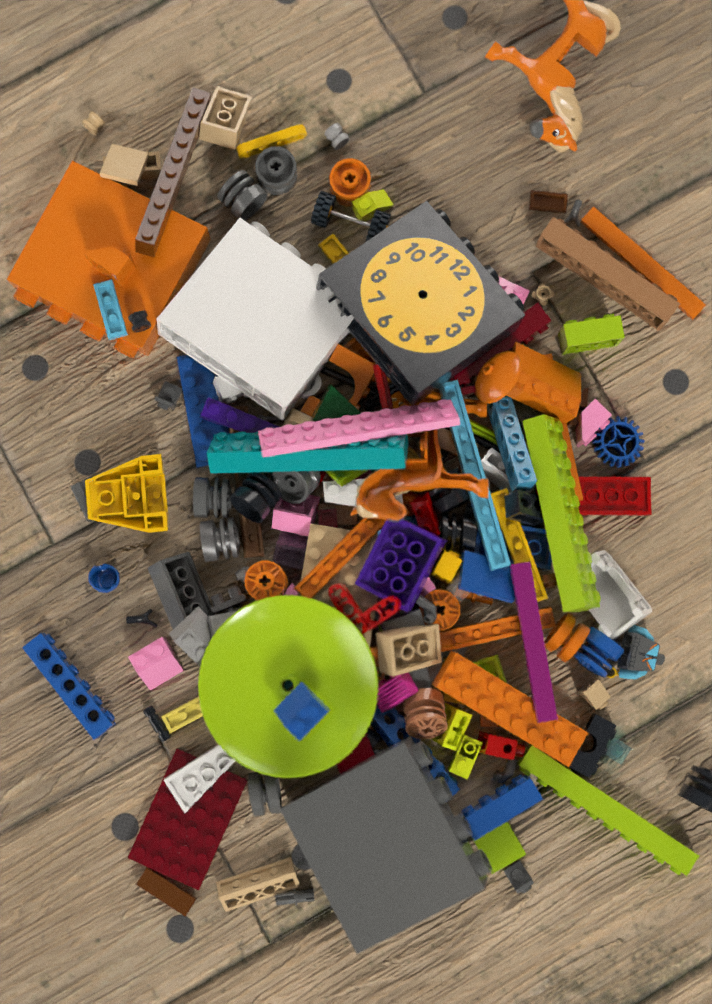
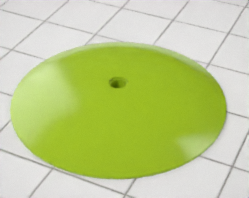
(246, 677)

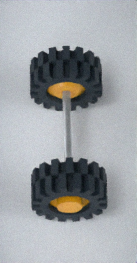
(324, 209)

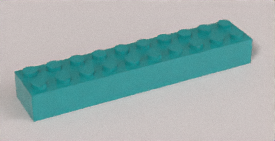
(243, 453)

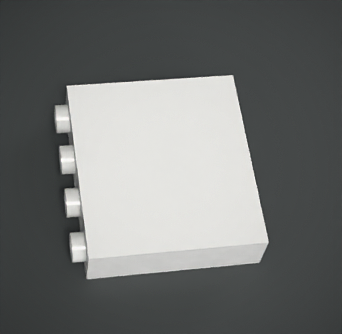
(257, 318)

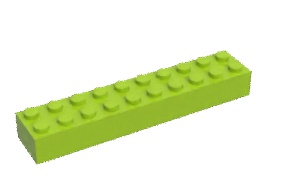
(561, 514)

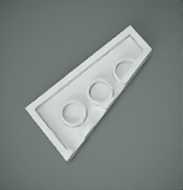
(347, 494)
(197, 776)

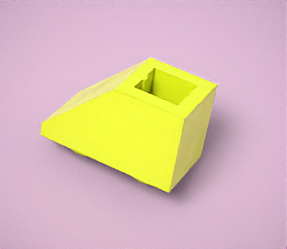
(465, 757)

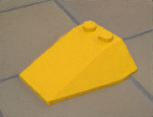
(130, 495)

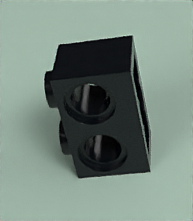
(523, 507)

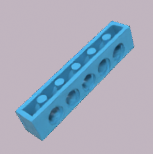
(511, 444)

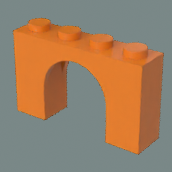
(360, 370)

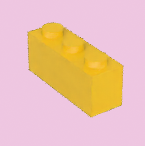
(446, 566)

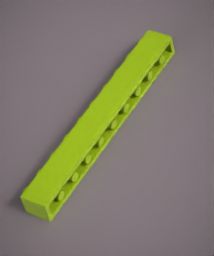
(607, 809)

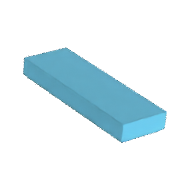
(110, 309)

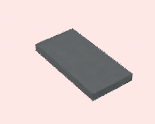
(425, 676)

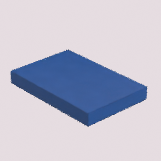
(478, 579)

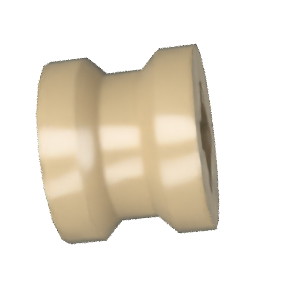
(93, 123)

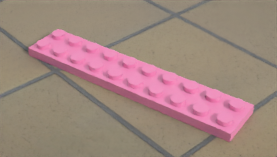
(358, 427)

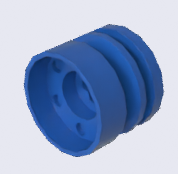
(597, 652)

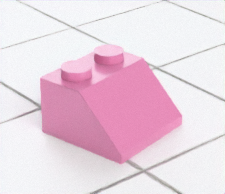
(295, 517)
(156, 663)

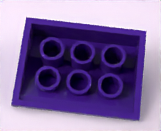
(400, 562)

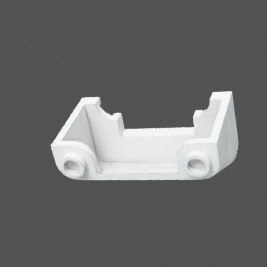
(620, 600)

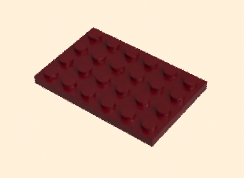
(182, 842)

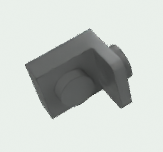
(168, 396)
(518, 877)

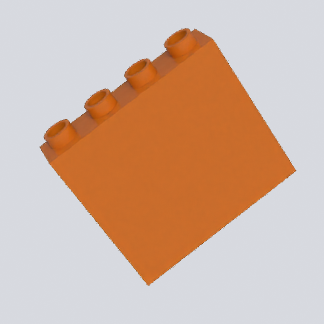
(94, 215)

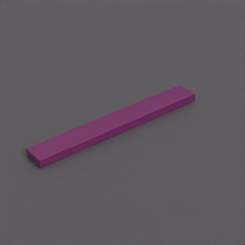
(533, 642)

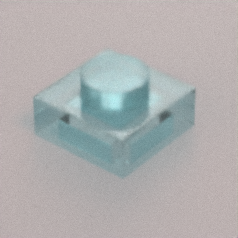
(618, 750)

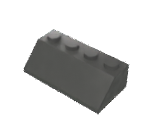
(179, 587)

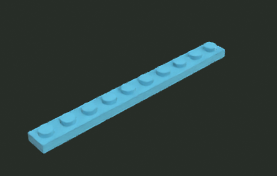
(471, 463)

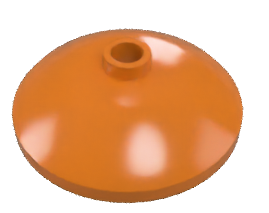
(498, 377)

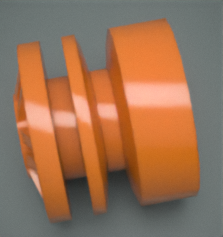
(257, 572)
(451, 608)

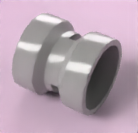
(337, 136)

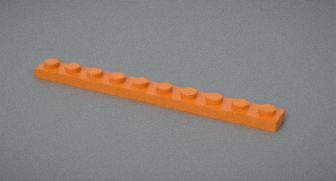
(483, 632)

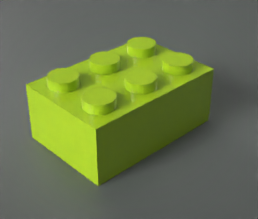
(591, 334)

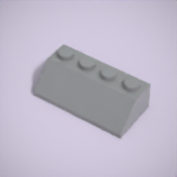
(193, 635)

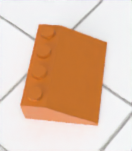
(547, 385)

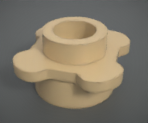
(543, 289)

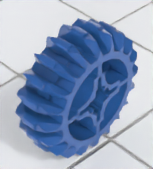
(619, 448)

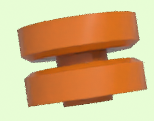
(345, 172)
(567, 637)

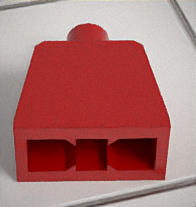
(500, 746)

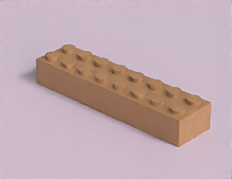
(607, 273)

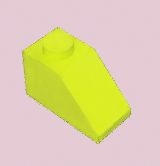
(367, 204)

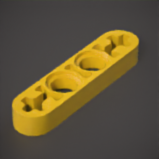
(274, 139)

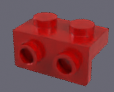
(425, 513)

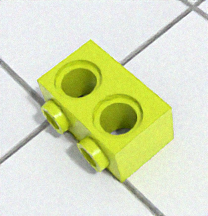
(456, 726)

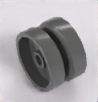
(276, 170)
(296, 485)
(264, 793)

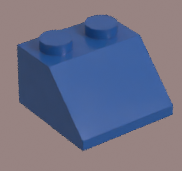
(301, 711)

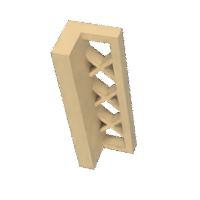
(256, 881)

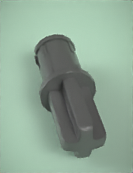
(295, 897)

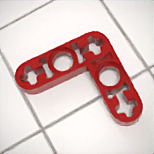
(363, 617)

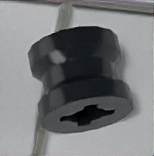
(139, 321)

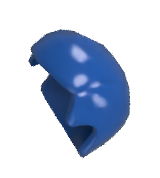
(104, 578)

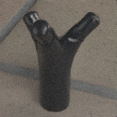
(143, 618)

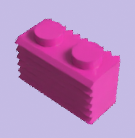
(395, 691)

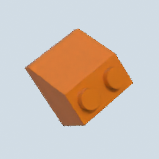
(113, 263)

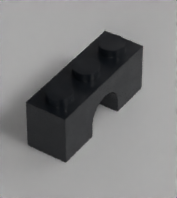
(602, 732)

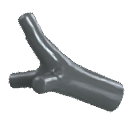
(575, 213)

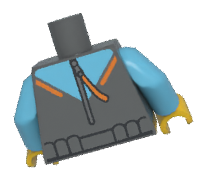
(639, 654)

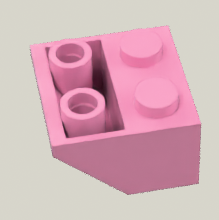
(590, 421)

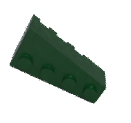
(333, 406)

